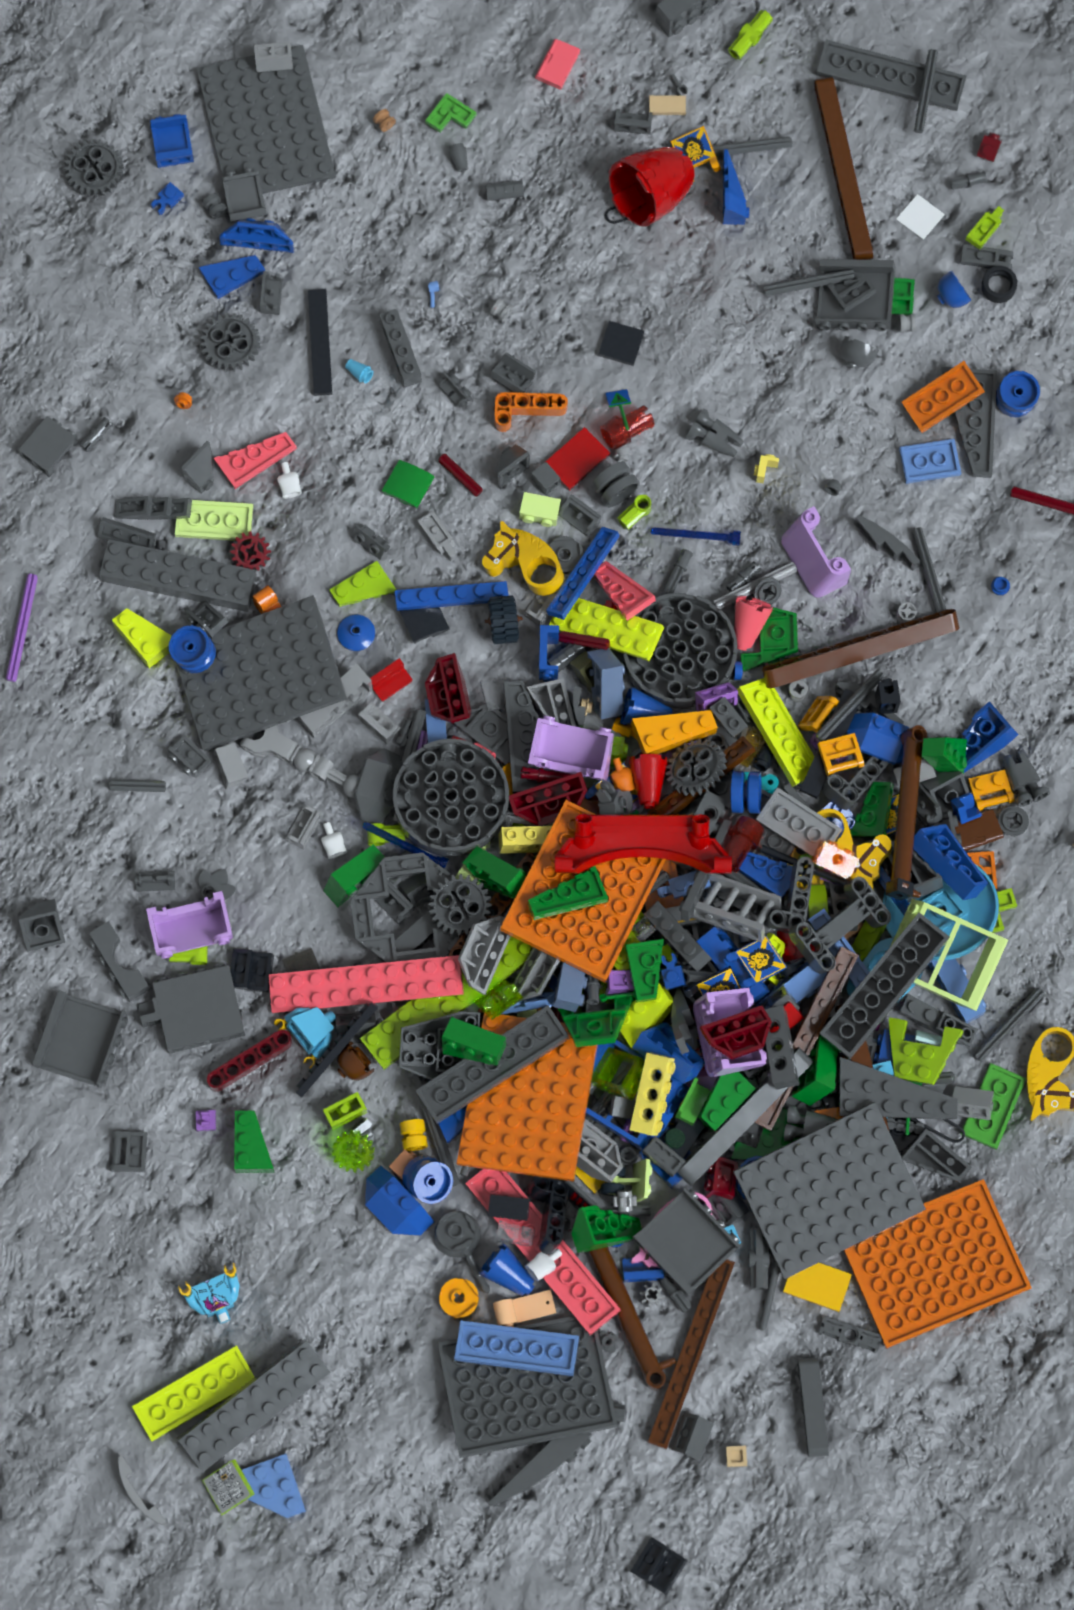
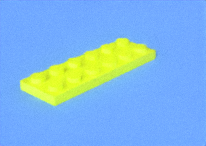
(633, 637)
(778, 730)
(193, 1393)

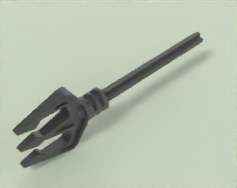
(436, 1132)

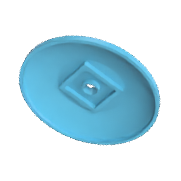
(979, 911)

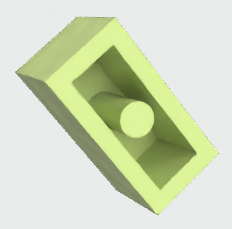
(539, 509)

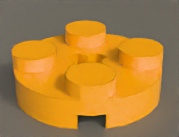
(457, 1309)

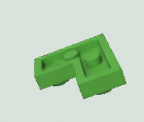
(450, 109)

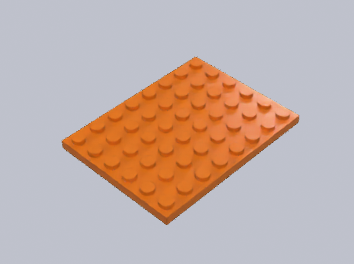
(590, 935)
(535, 1116)
(937, 1265)

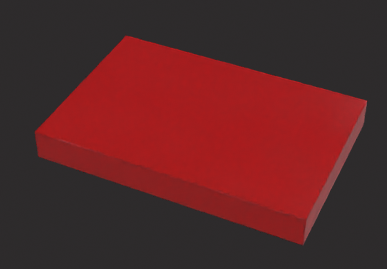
(577, 458)

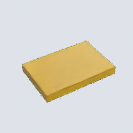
(819, 1285)

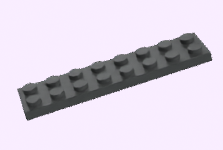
(888, 74)
(472, 1078)

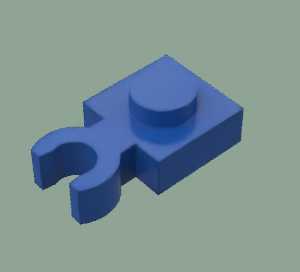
(168, 196)
(673, 975)

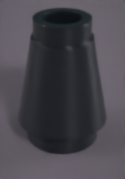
(763, 759)

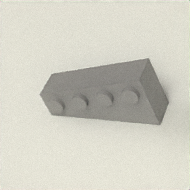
(356, 686)

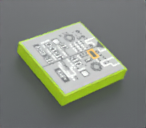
(228, 1487)

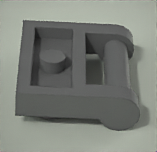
(135, 1151)

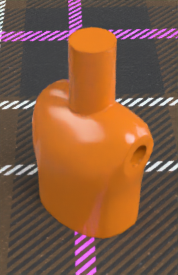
(622, 777)

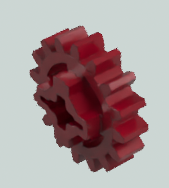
(242, 548)

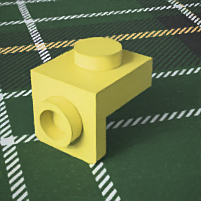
(765, 461)

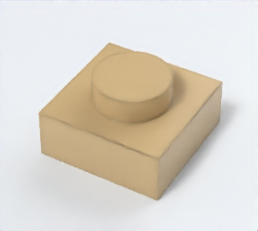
(736, 1456)

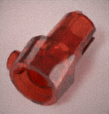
(614, 430)
(744, 836)

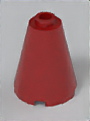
(648, 778)

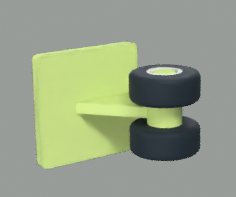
(639, 1181)

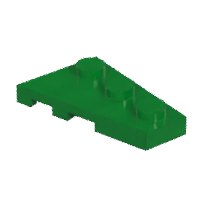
(875, 812)
(644, 968)

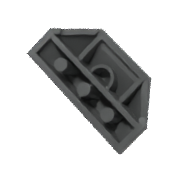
(376, 785)

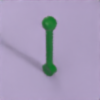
(603, 997)

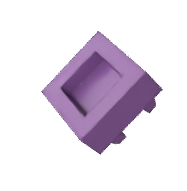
(206, 1120)

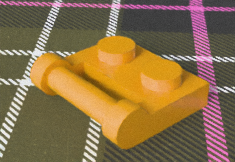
(817, 713)
(839, 748)
(991, 784)

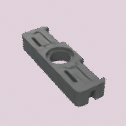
(864, 1338)

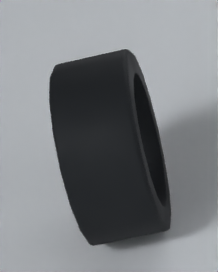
(1000, 271)

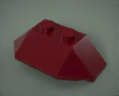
(448, 690)
(543, 803)
(739, 1033)

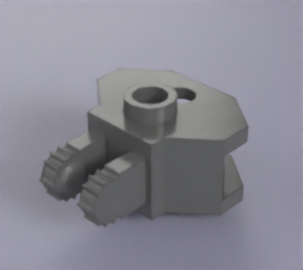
(613, 800)

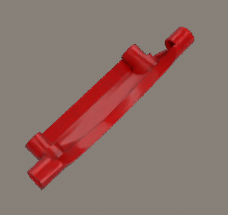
(655, 836)

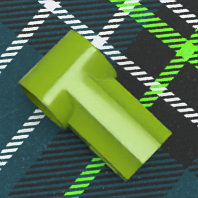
(634, 512)
(392, 829)
(194, 957)

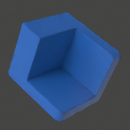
(965, 808)

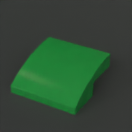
(903, 296)
(408, 483)

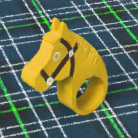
(524, 549)
(869, 854)
(1043, 1087)

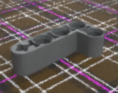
(850, 789)
(794, 894)

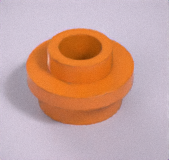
(183, 400)

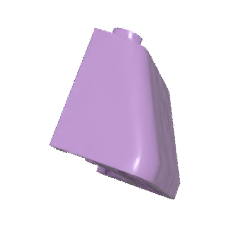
(816, 571)
(571, 749)
(190, 926)
(714, 1007)

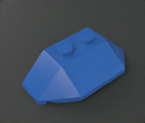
(257, 235)
(878, 736)
(395, 1205)

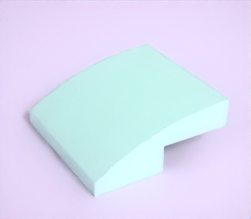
(927, 1038)

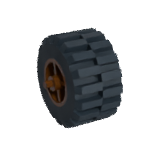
(503, 619)

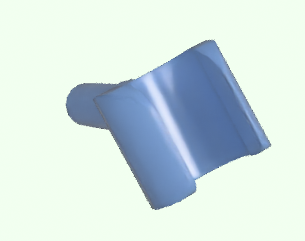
(433, 287)

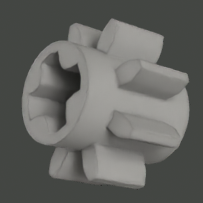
(624, 1200)
(653, 1290)

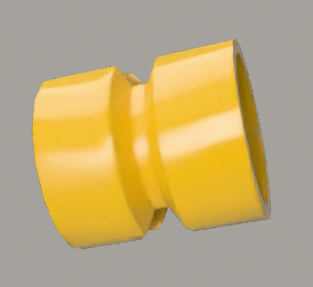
(413, 1135)

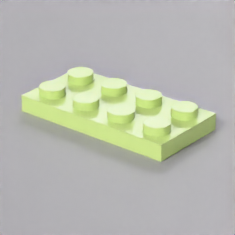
(216, 521)

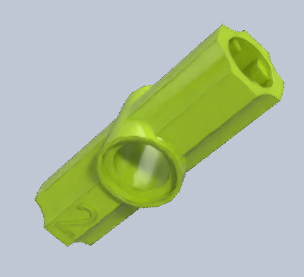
(750, 34)

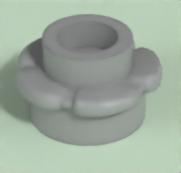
(622, 454)

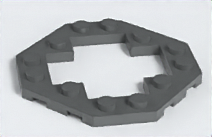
(377, 887)

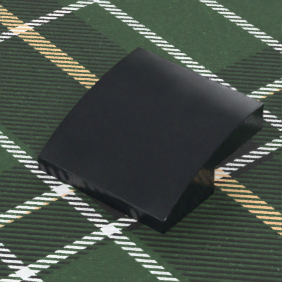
(424, 622)
(251, 970)
(659, 1566)

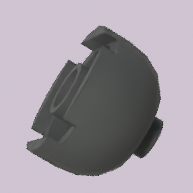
(857, 353)

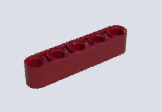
(244, 1069)

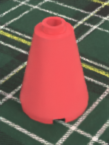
(749, 620)

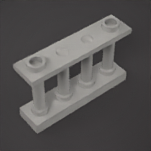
(732, 922)

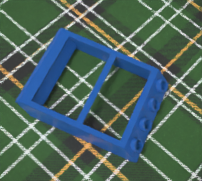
(673, 1099)

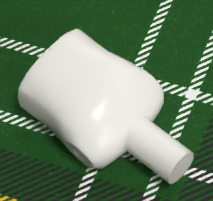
(289, 482)
(333, 842)
(542, 1264)

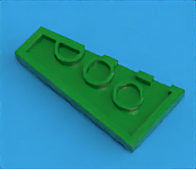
(578, 893)

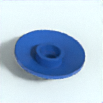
(356, 641)

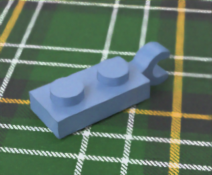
(679, 886)

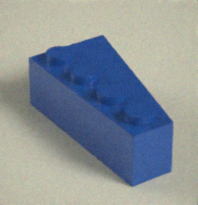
(949, 860)
(717, 946)

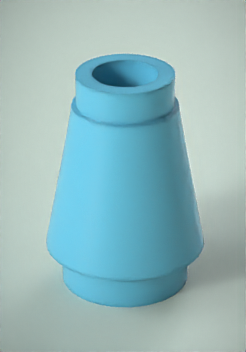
(360, 371)

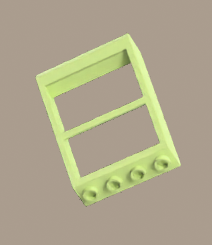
(985, 966)

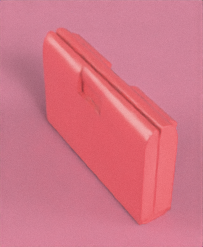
(557, 64)

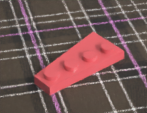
(248, 462)
(623, 591)

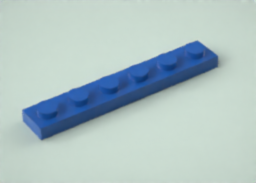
(582, 573)
(449, 595)

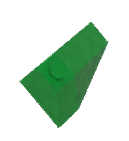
(602, 1229)

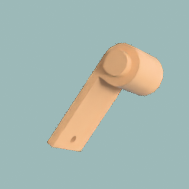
(524, 1308)

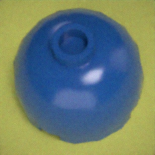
(952, 291)

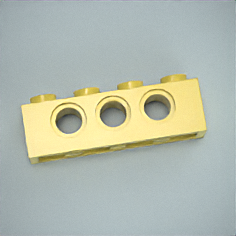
(522, 839)
(644, 1101)

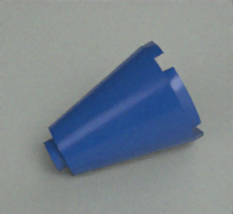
(641, 705)
(507, 1271)

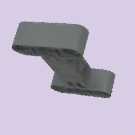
(839, 925)

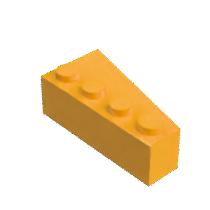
(671, 731)

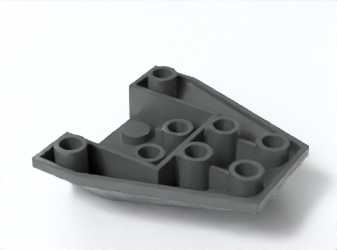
(422, 1045)

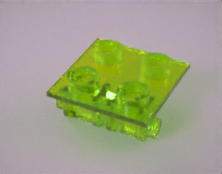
(498, 999)

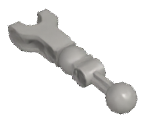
(304, 759)

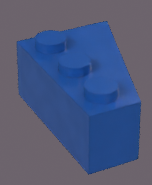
(662, 1041)

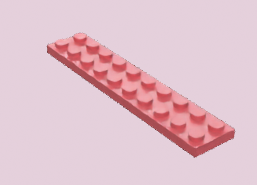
(366, 984)
(570, 1279)

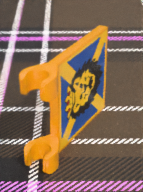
(698, 148)

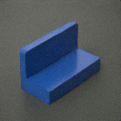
(639, 1272)

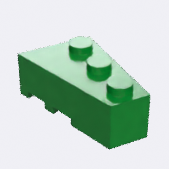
(945, 754)
(495, 873)
(352, 875)
(472, 1042)
(820, 1076)
(724, 1099)
(249, 1145)

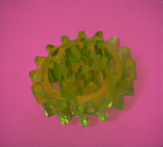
(353, 1160)

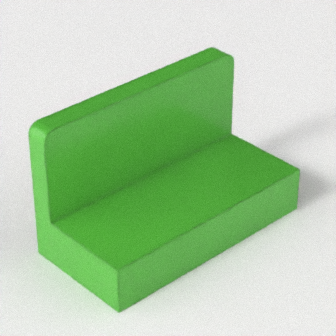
(692, 1103)

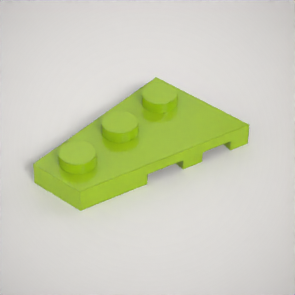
(363, 585)

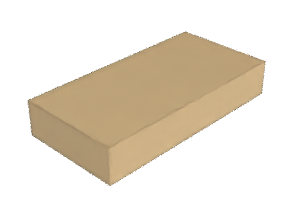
(667, 105)

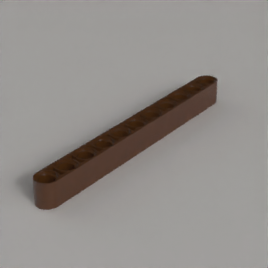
(843, 169)
(860, 648)

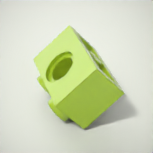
(345, 1111)

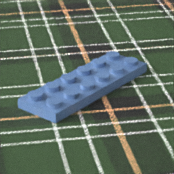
(516, 1348)

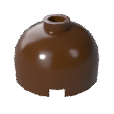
(353, 1063)

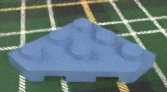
(275, 1486)

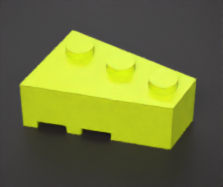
(144, 637)
(646, 1015)

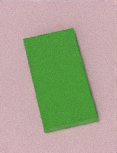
(1006, 1090)

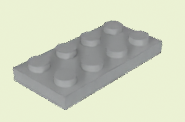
(797, 822)

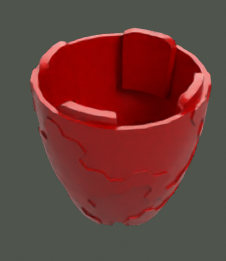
(650, 183)

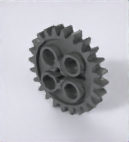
(108, 159)
(236, 356)
(696, 767)
(476, 897)

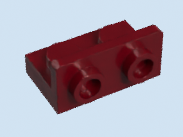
(721, 1179)

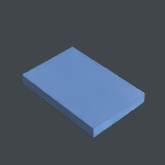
(930, 461)

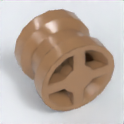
(384, 120)

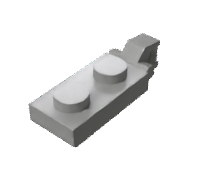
(438, 534)

